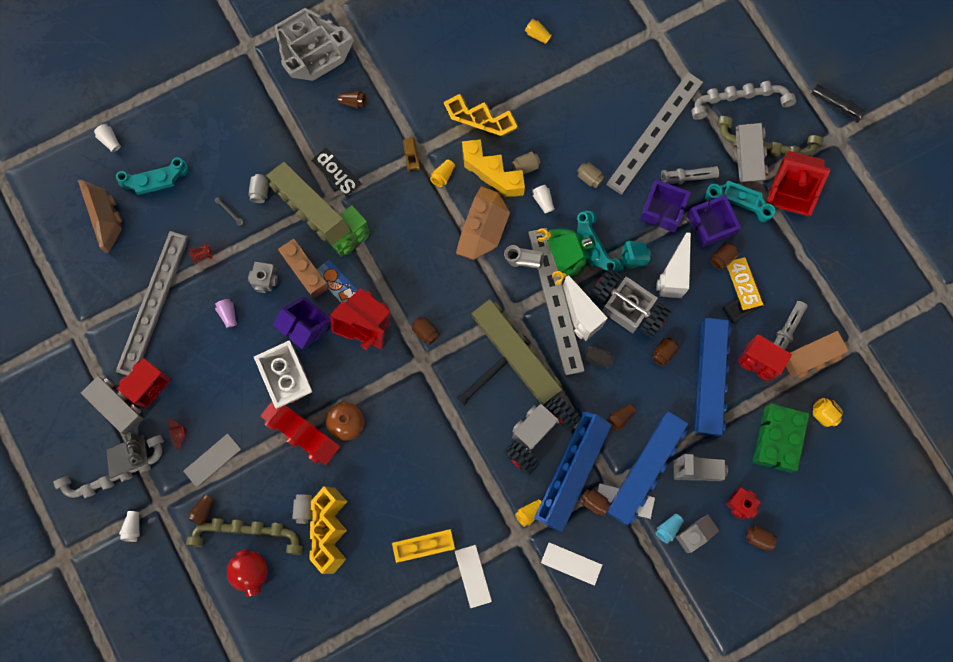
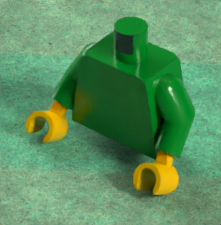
(568, 251)

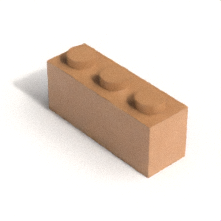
(303, 269)
(816, 355)

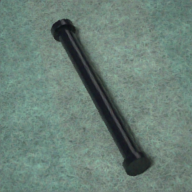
(486, 377)

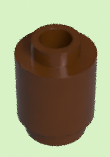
(724, 256)
(425, 330)
(665, 351)
(595, 502)
(761, 538)

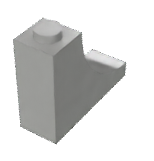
(699, 469)

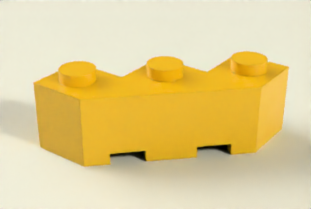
(480, 116)
(491, 170)
(326, 530)

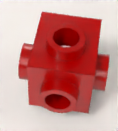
(737, 501)

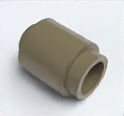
(526, 162)
(590, 175)

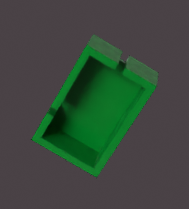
(781, 439)

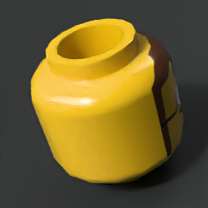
(827, 412)

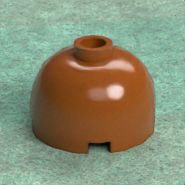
(345, 421)

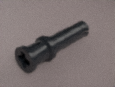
(846, 107)

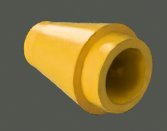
(538, 31)
(442, 174)
(527, 513)

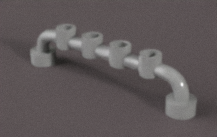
(730, 94)
(105, 482)

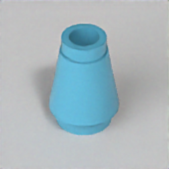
(667, 531)

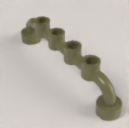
(775, 148)
(238, 528)

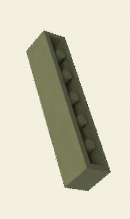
(308, 203)
(516, 352)

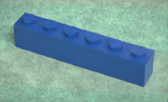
(711, 377)
(646, 469)
(573, 471)

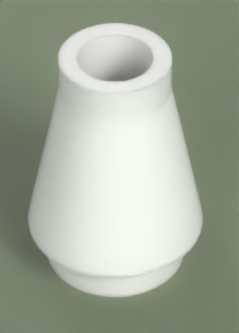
(106, 135)
(543, 198)
(130, 528)

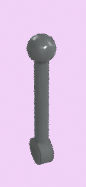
(239, 221)

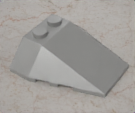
(311, 45)

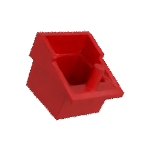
(798, 183)
(361, 319)

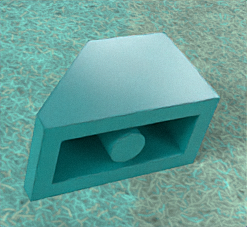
(635, 255)

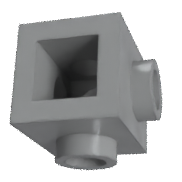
(263, 277)

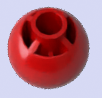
(247, 572)

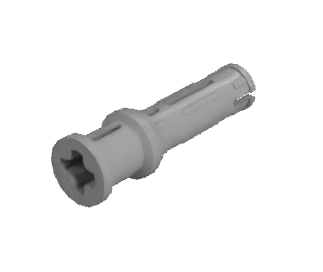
(680, 178)
(787, 337)

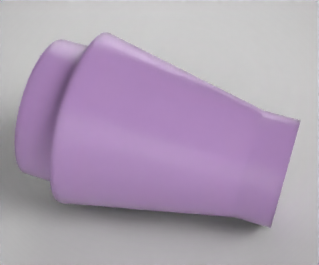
(226, 311)

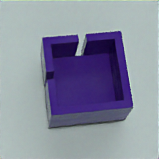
(665, 205)
(715, 223)
(302, 322)

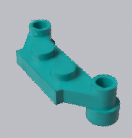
(153, 179)
(742, 197)
(598, 254)

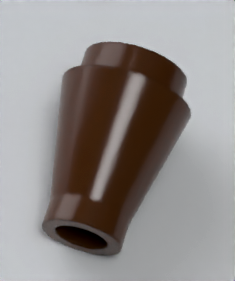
(353, 99)
(621, 417)
(201, 510)

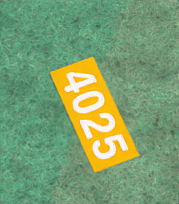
(744, 284)

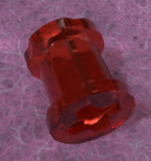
(200, 253)

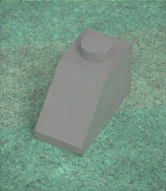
(697, 534)

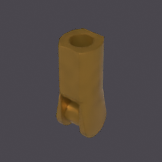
(411, 153)

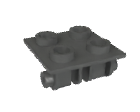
(127, 455)

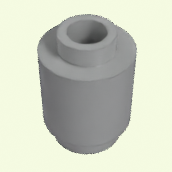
(258, 188)
(302, 509)

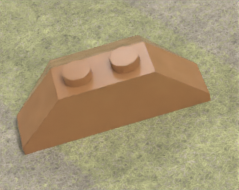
(102, 214)
(483, 224)

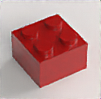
(764, 358)
(143, 383)

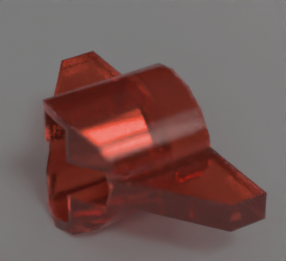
(177, 432)

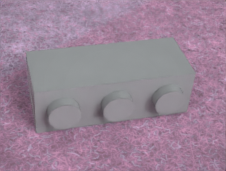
(751, 152)
(112, 404)

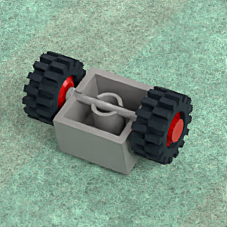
(629, 304)
(535, 428)

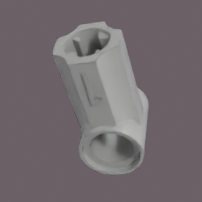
(525, 257)

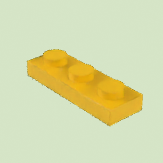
(423, 546)

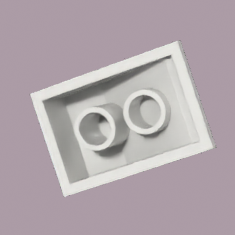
(675, 278)
(583, 312)
(283, 374)

